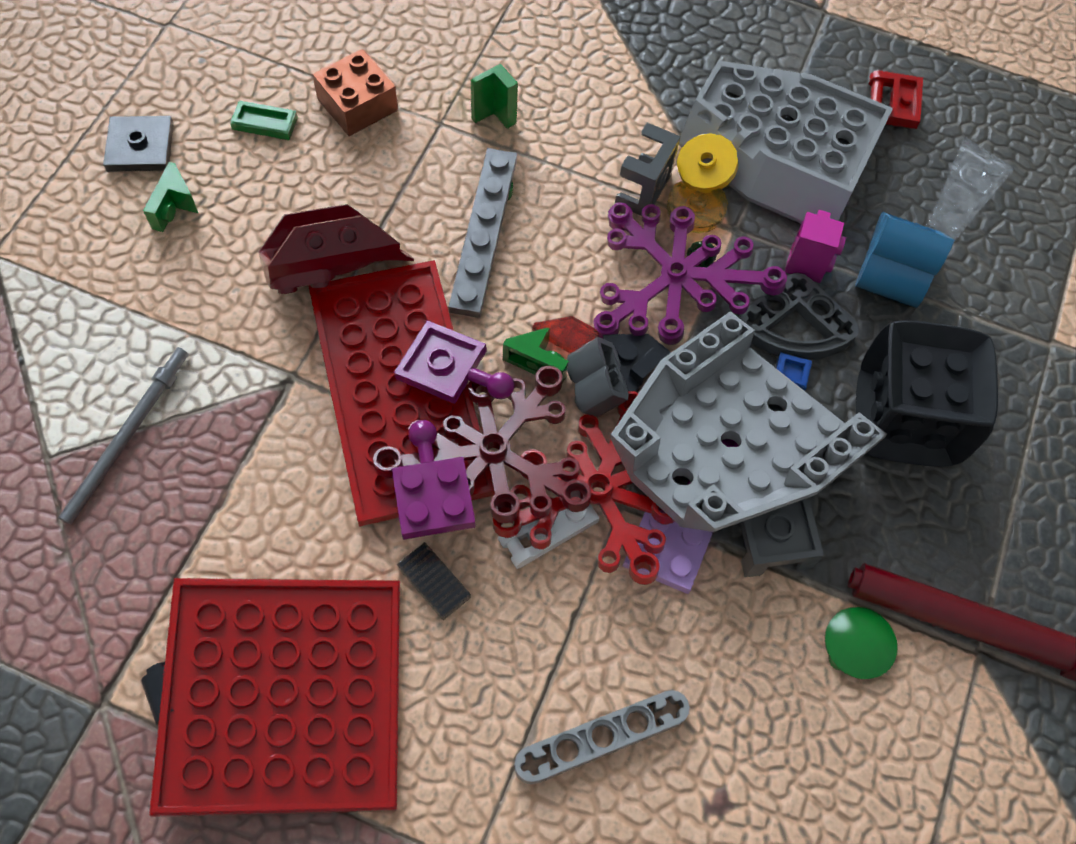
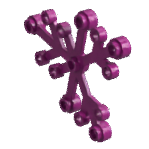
(716, 275)

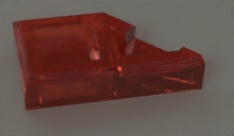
(568, 332)

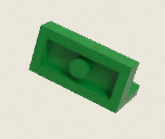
(494, 94)

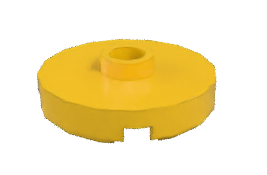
(712, 175)

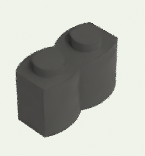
(597, 377)

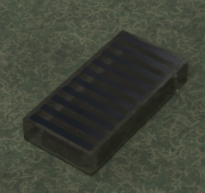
(434, 581)

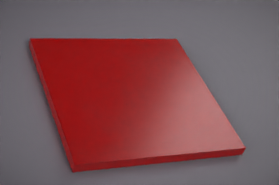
(279, 698)

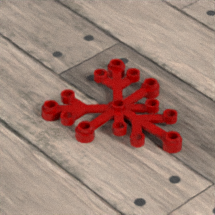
(622, 533)

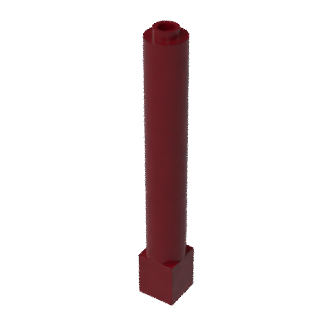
(965, 617)

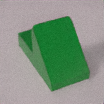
(168, 195)
(529, 352)

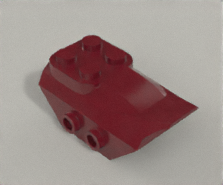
(322, 244)

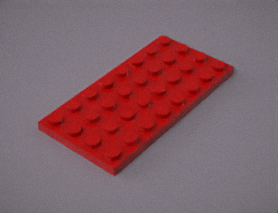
(363, 336)

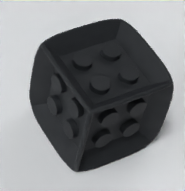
(929, 392)

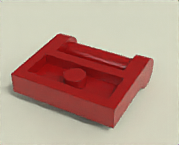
(904, 97)

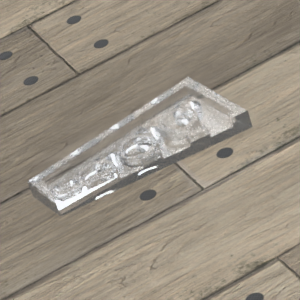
(968, 188)

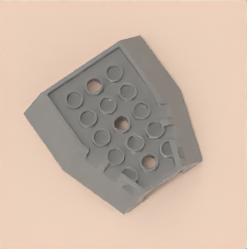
(783, 162)
(719, 392)

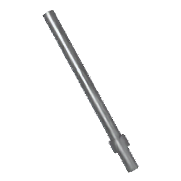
(162, 380)

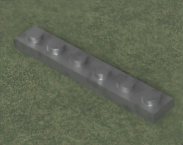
(483, 233)

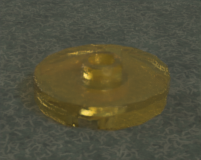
(708, 212)

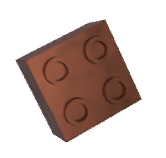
(355, 92)

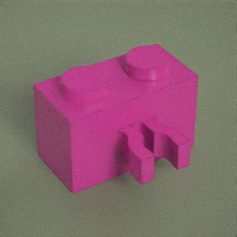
(816, 246)

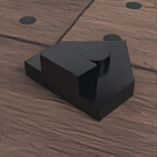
(637, 357)

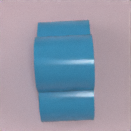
(903, 259)

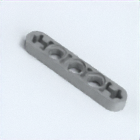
(588, 750)

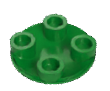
(860, 643)

